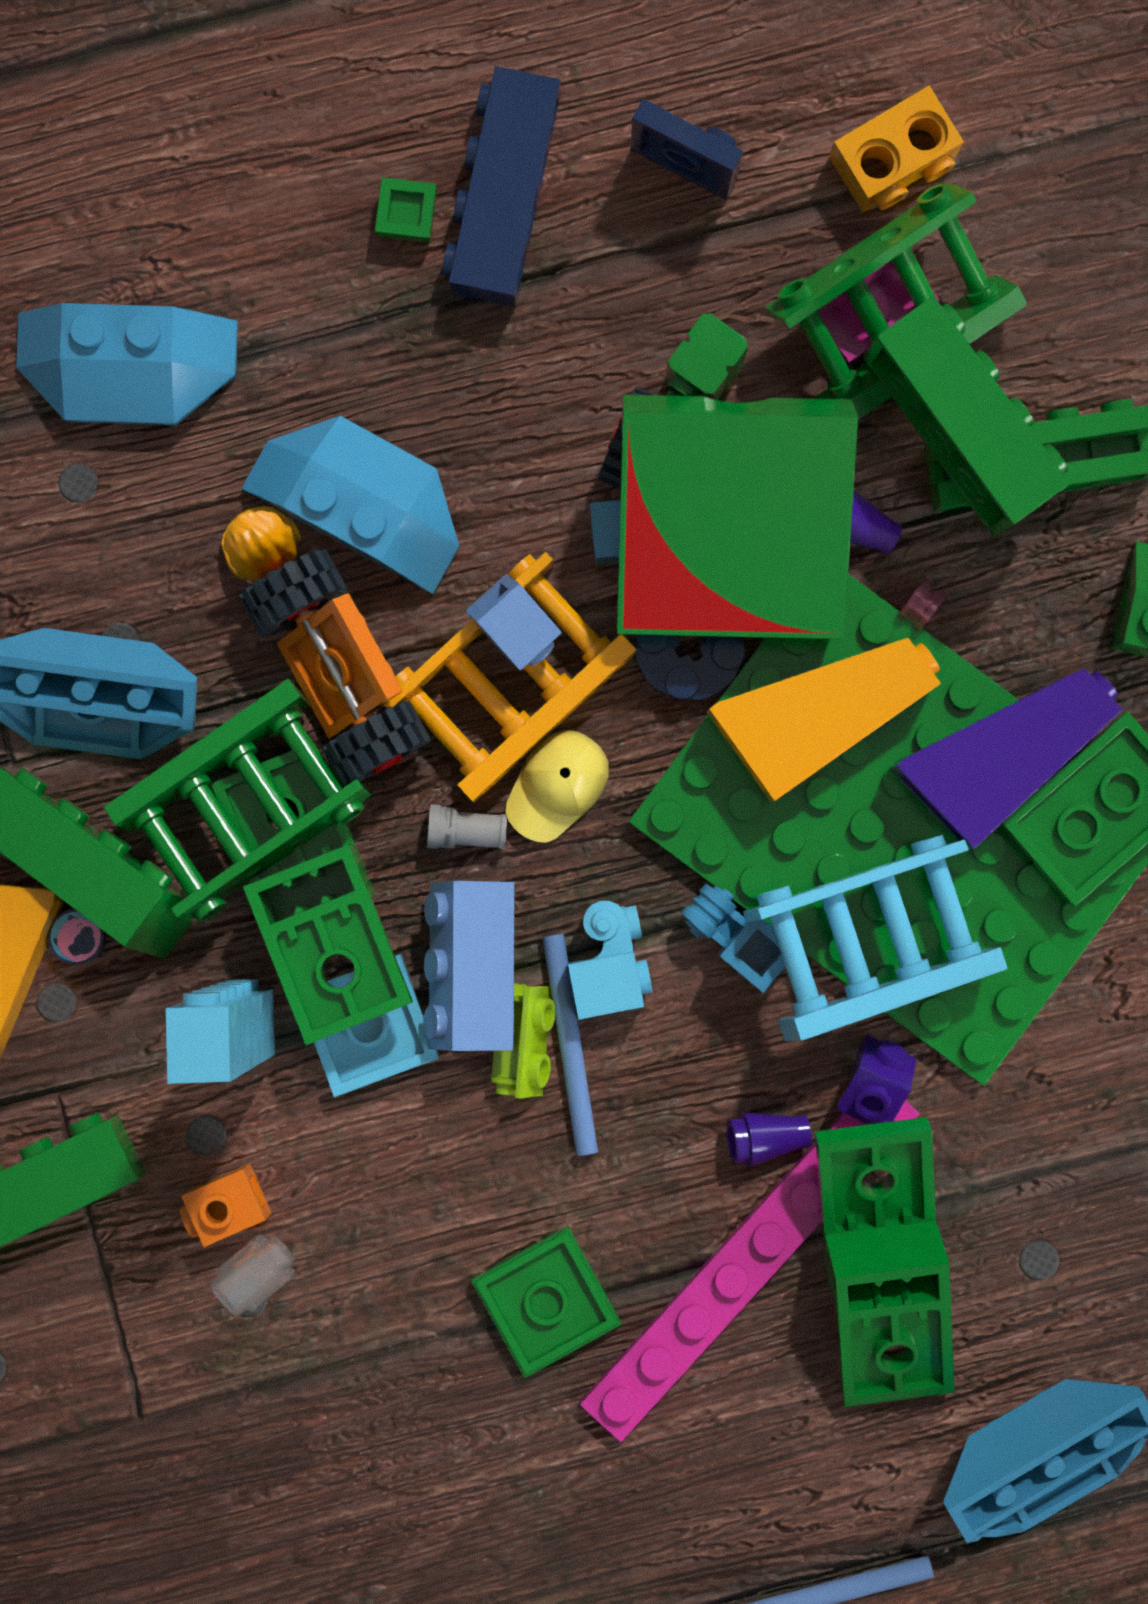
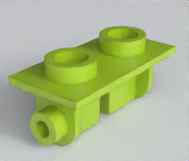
(527, 1066)

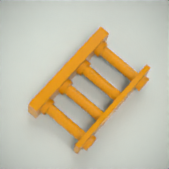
(519, 729)

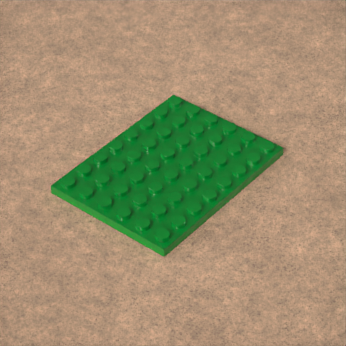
(864, 816)

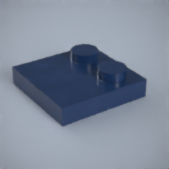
(695, 154)

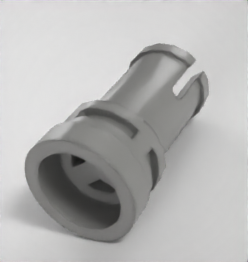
(461, 828)

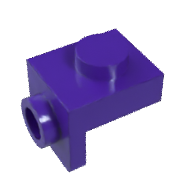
(878, 1082)

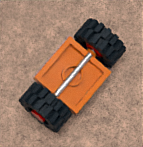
(336, 665)

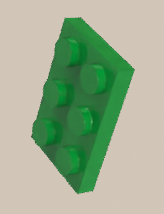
(1088, 812)

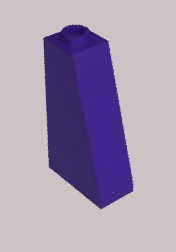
(1001, 760)

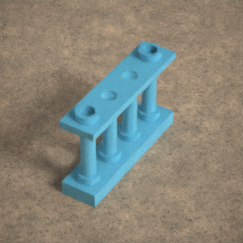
(864, 993)

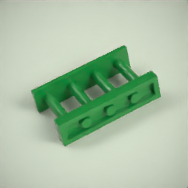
(982, 307)
(189, 778)

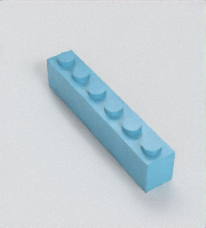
(219, 1032)

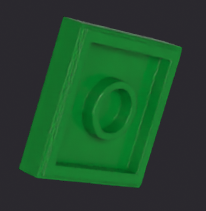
(546, 1301)

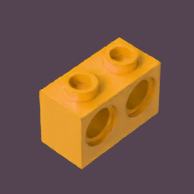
(888, 141)

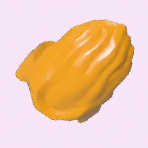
(259, 542)

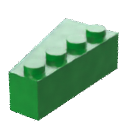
(87, 866)

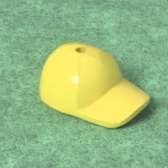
(544, 801)

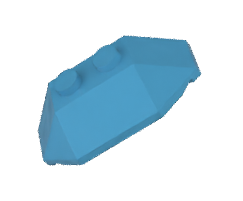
(125, 360)
(361, 497)
(94, 693)
(1045, 1456)

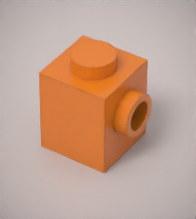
(224, 1206)

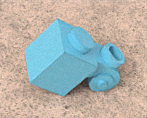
(613, 977)

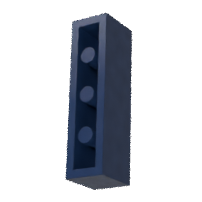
(504, 186)

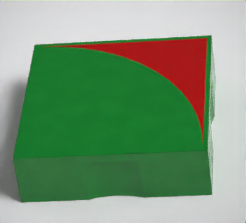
(735, 516)

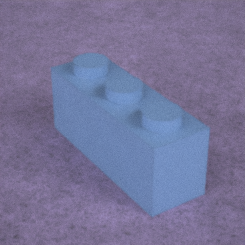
(470, 966)

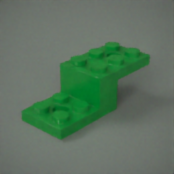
(316, 907)
(885, 1261)

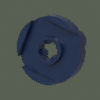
(682, 676)

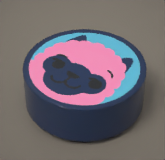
(75, 938)

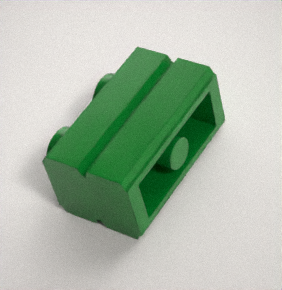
(705, 360)

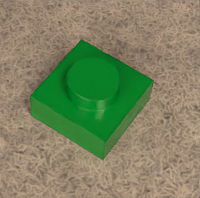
(406, 210)

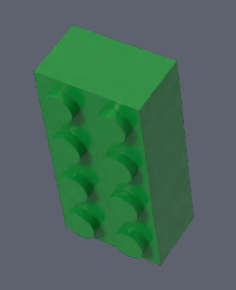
(966, 415)

